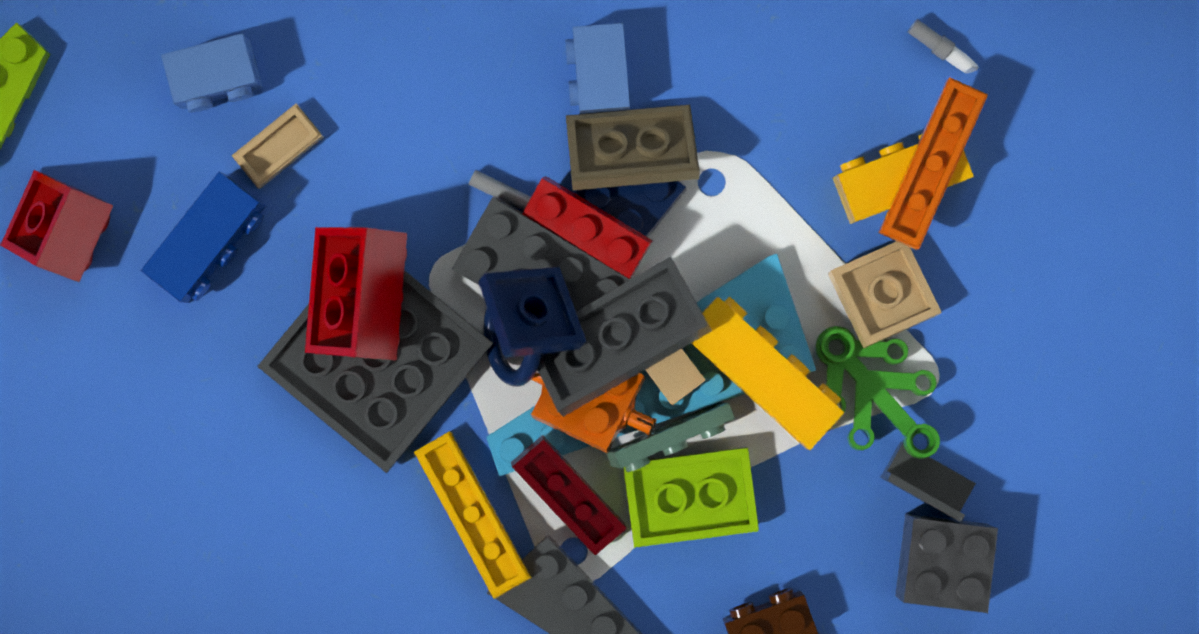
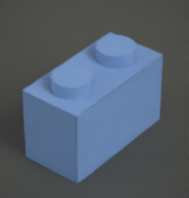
(599, 68)
(212, 73)

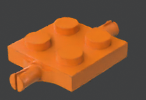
(601, 418)

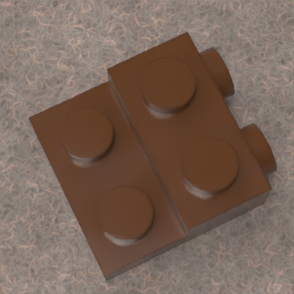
(782, 615)

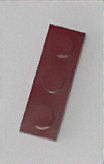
(568, 495)

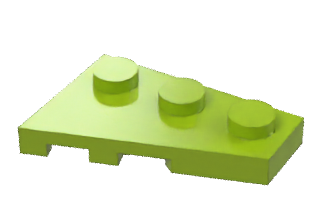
(20, 68)

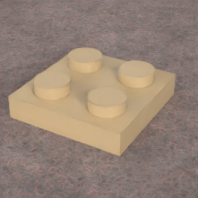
(884, 293)

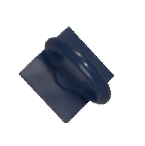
(526, 317)

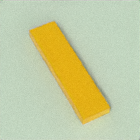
(472, 515)

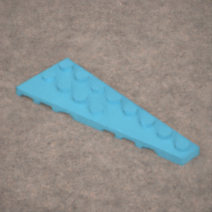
(765, 298)

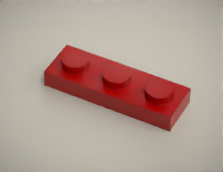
(587, 227)

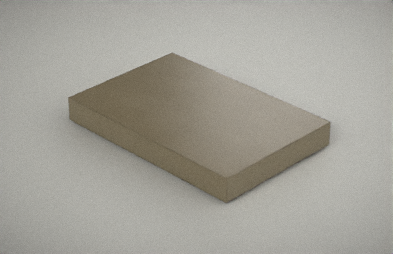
(632, 147)

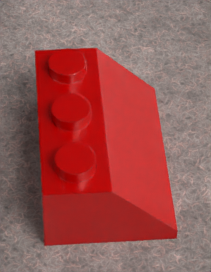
(356, 292)

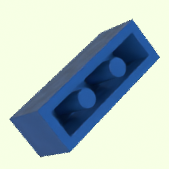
(204, 239)

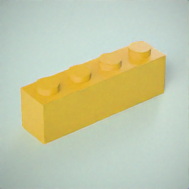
(766, 375)

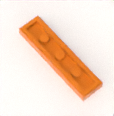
(933, 163)

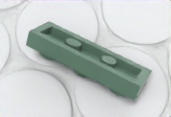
(671, 437)

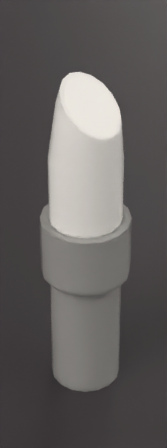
(942, 47)

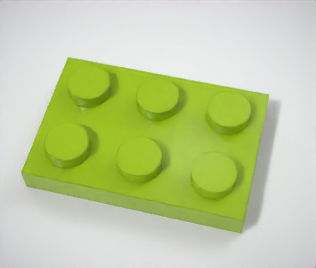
(691, 497)

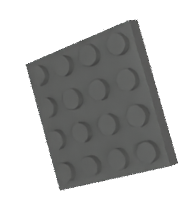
(380, 401)

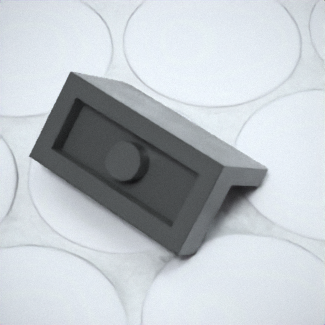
(929, 482)

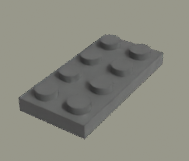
(513, 242)
(624, 336)

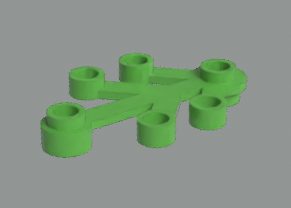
(872, 387)

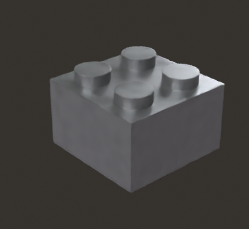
(946, 563)

